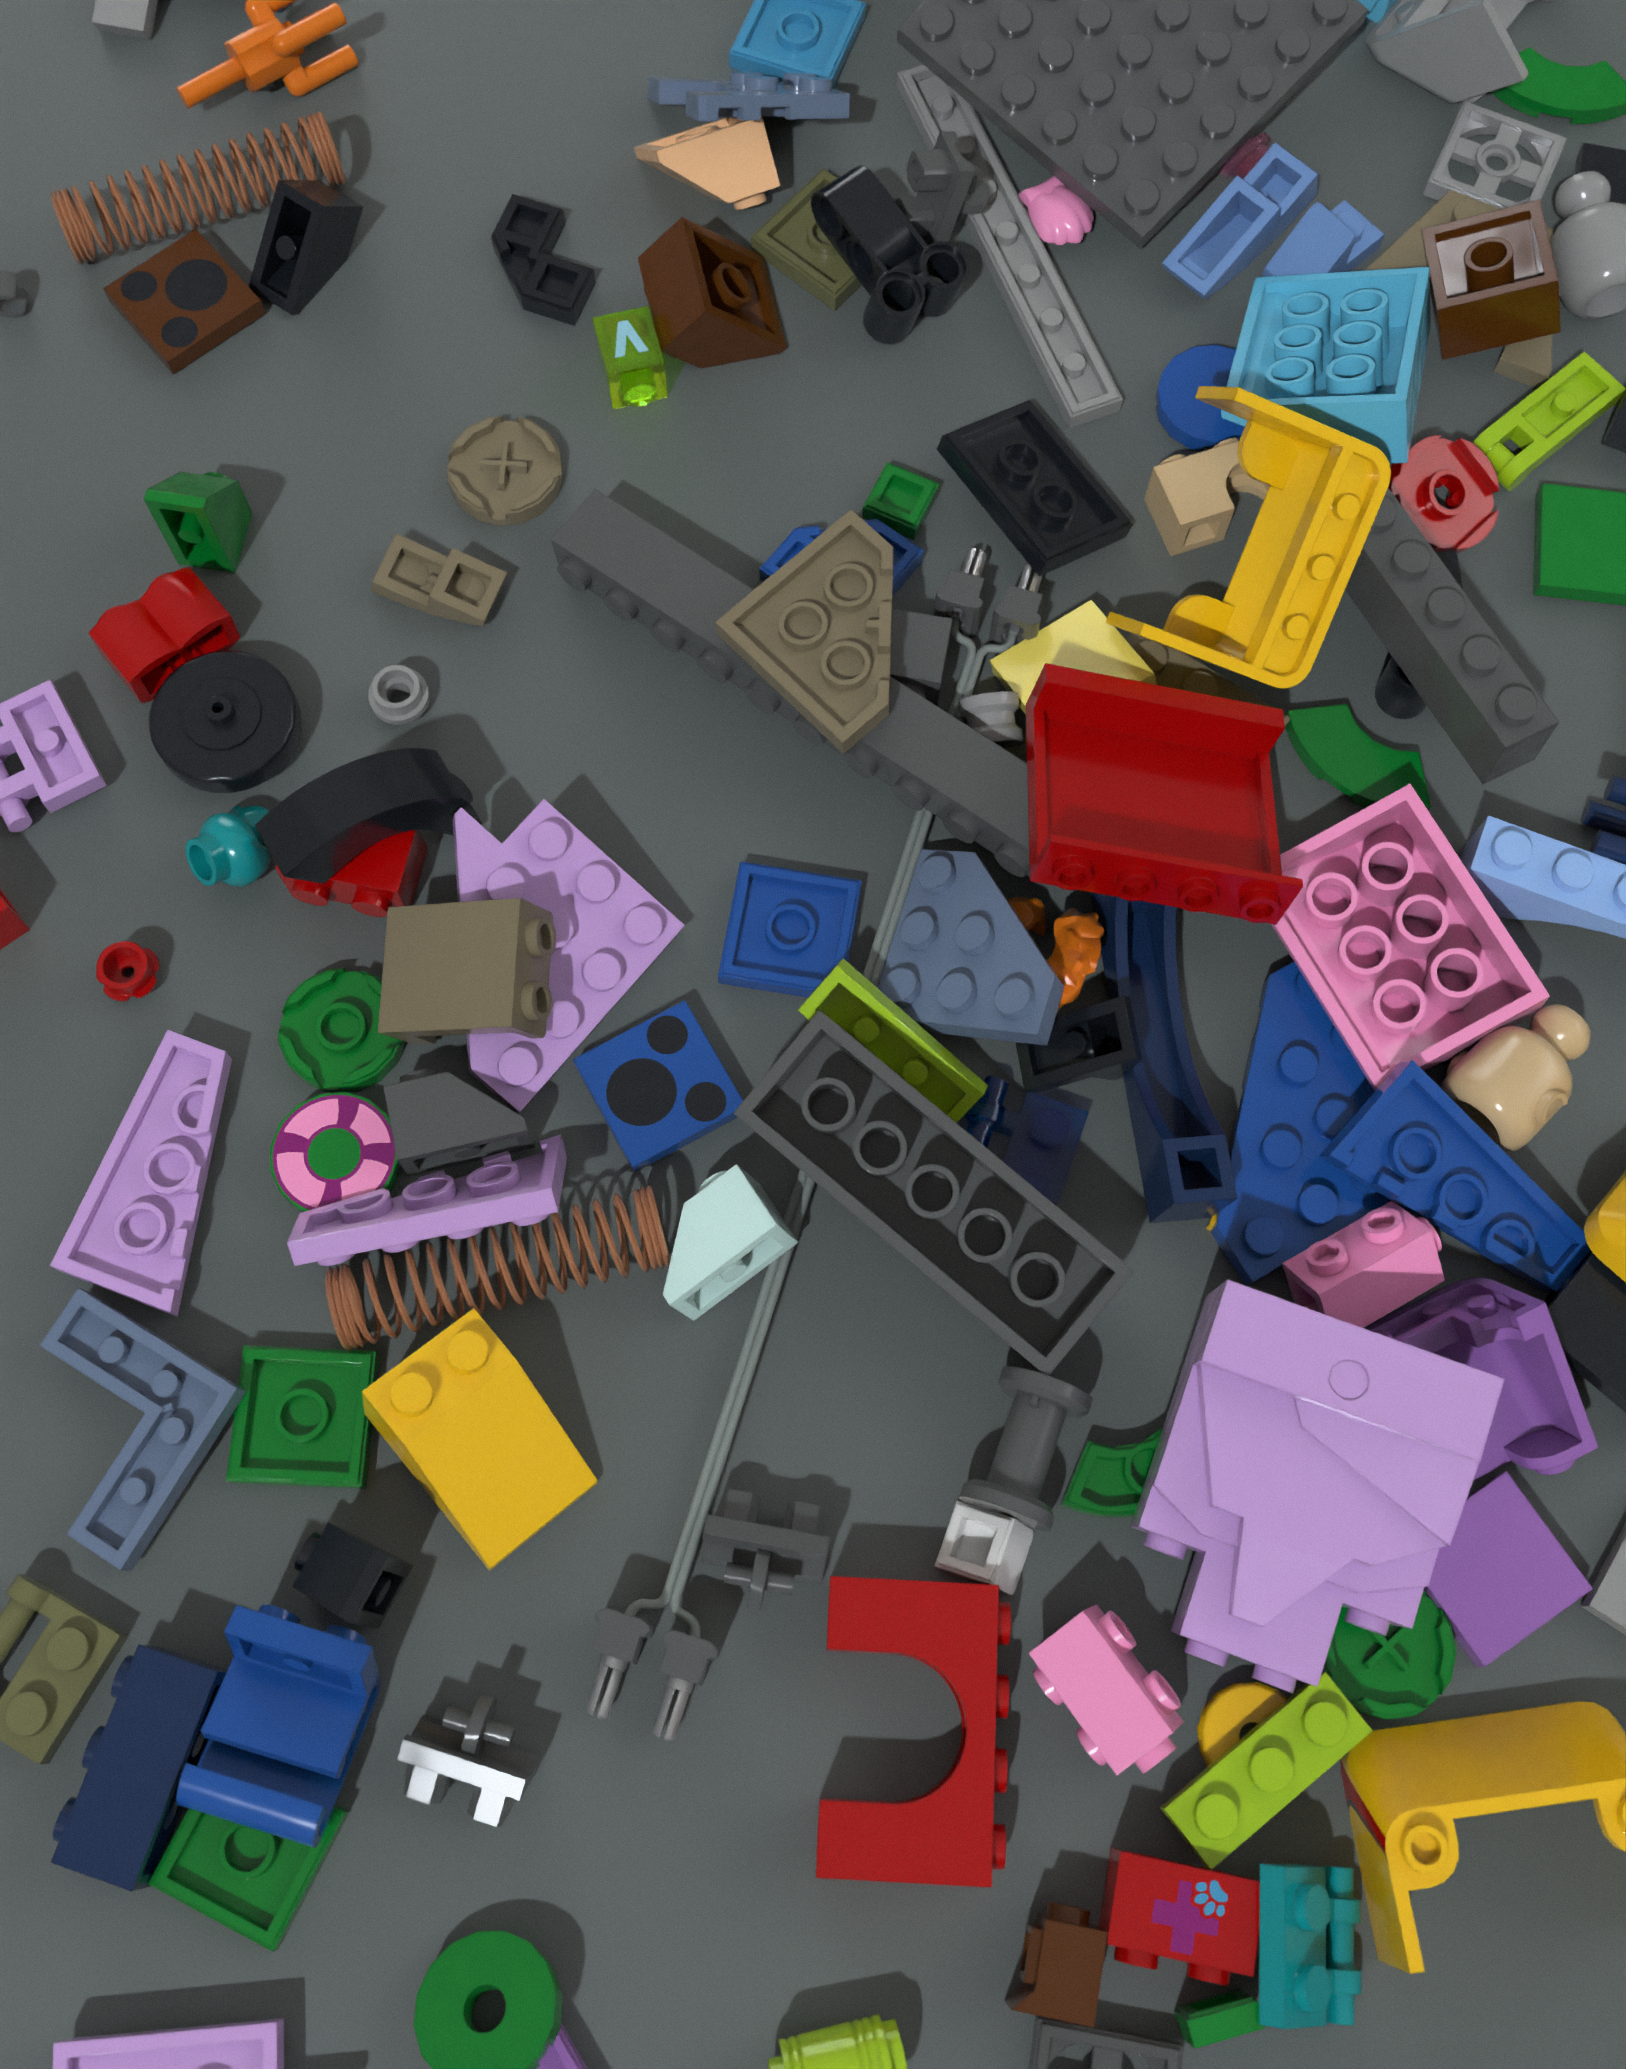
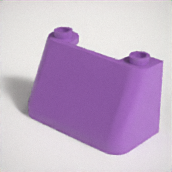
(1512, 1337)

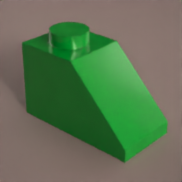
(201, 518)

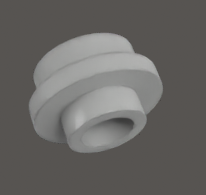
(397, 680)

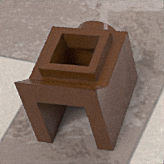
(1061, 1966)

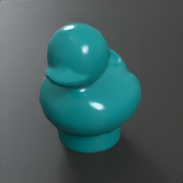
(229, 848)

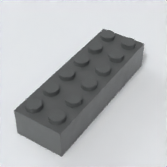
(934, 1193)

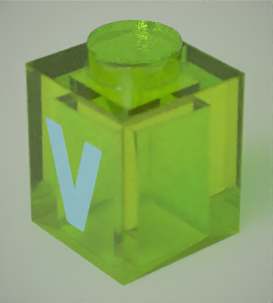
(630, 357)

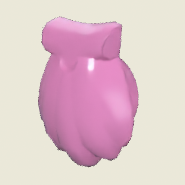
(1057, 212)

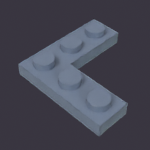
(182, 1419)

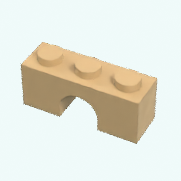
(1192, 496)

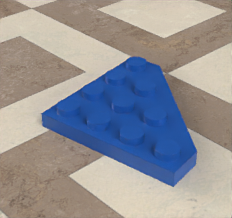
(1293, 1103)

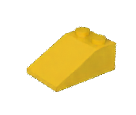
(478, 1438)

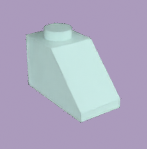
(723, 1241)

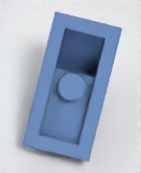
(1326, 242)

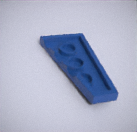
(1445, 1168)

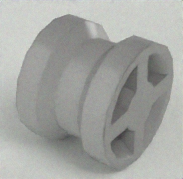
(993, 716)

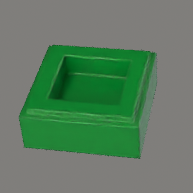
(901, 500)
(1218, 2018)

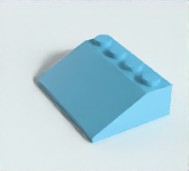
(1339, 350)

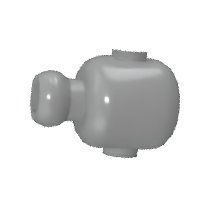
(1590, 247)

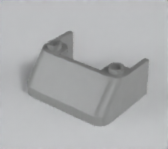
(1451, 45)

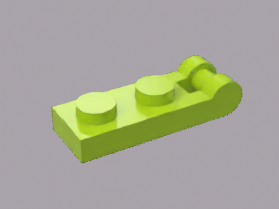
(1549, 418)

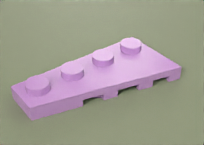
(149, 1189)
(434, 1207)

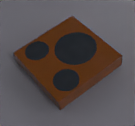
(184, 301)

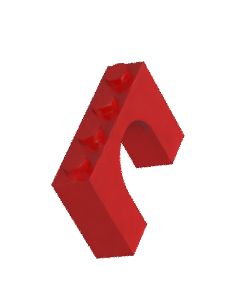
(949, 1829)

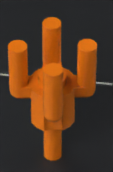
(273, 52)

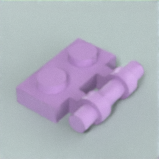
(51, 751)

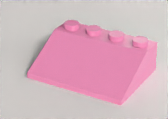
(1401, 940)

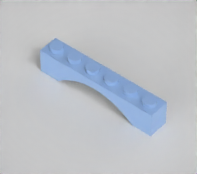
(1545, 878)

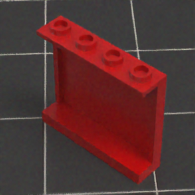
(1154, 795)

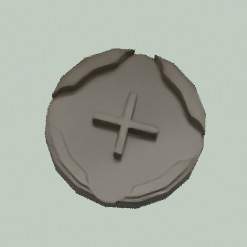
(504, 470)

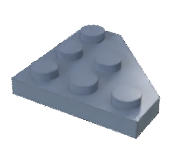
(967, 958)

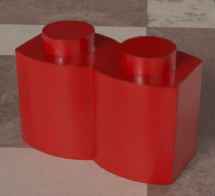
(162, 631)

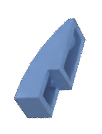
(1243, 222)

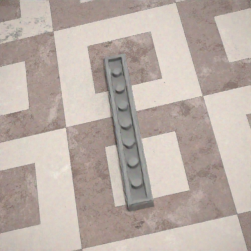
(1017, 258)

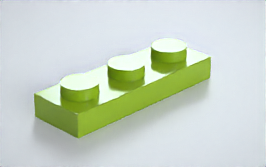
(895, 1040)
(1265, 1770)

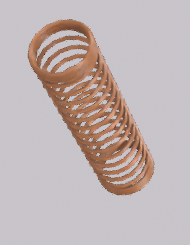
(77, 224)
(347, 1307)

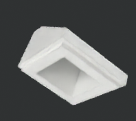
(985, 1547)

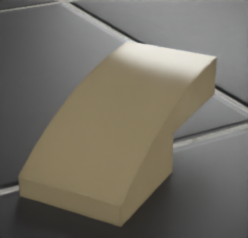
(438, 584)

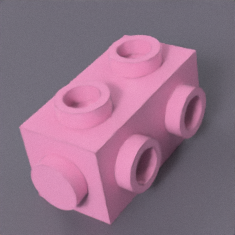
(1367, 1266)
(1119, 1705)

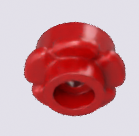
(116, 960)

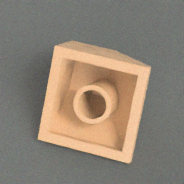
(719, 159)

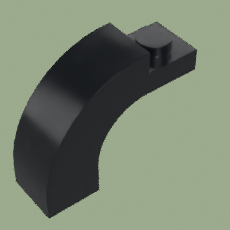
(360, 805)

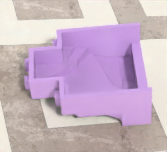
(1307, 1479)

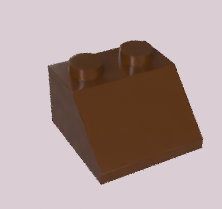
(1492, 280)
(709, 298)

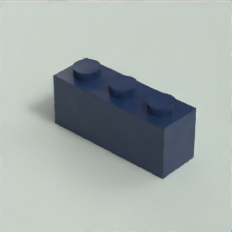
(135, 1766)

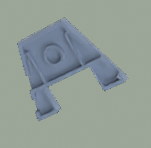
(752, 96)

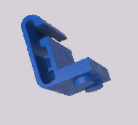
(283, 1725)

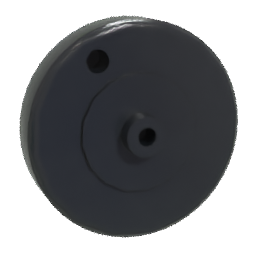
(225, 721)

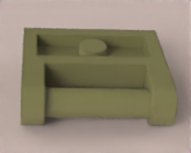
(57, 1672)

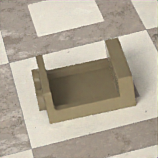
(466, 970)

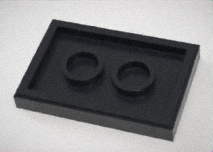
(1034, 487)

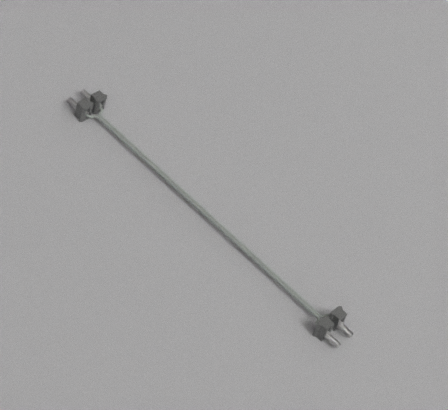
(621, 1634)

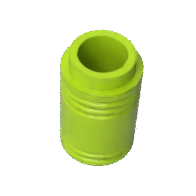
(846, 2045)

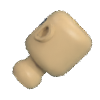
(1519, 1075)

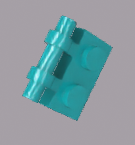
(1307, 1946)

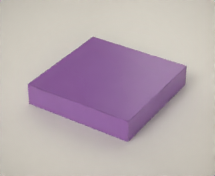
(1501, 1572)

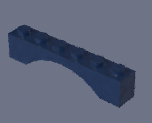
(1174, 1131)

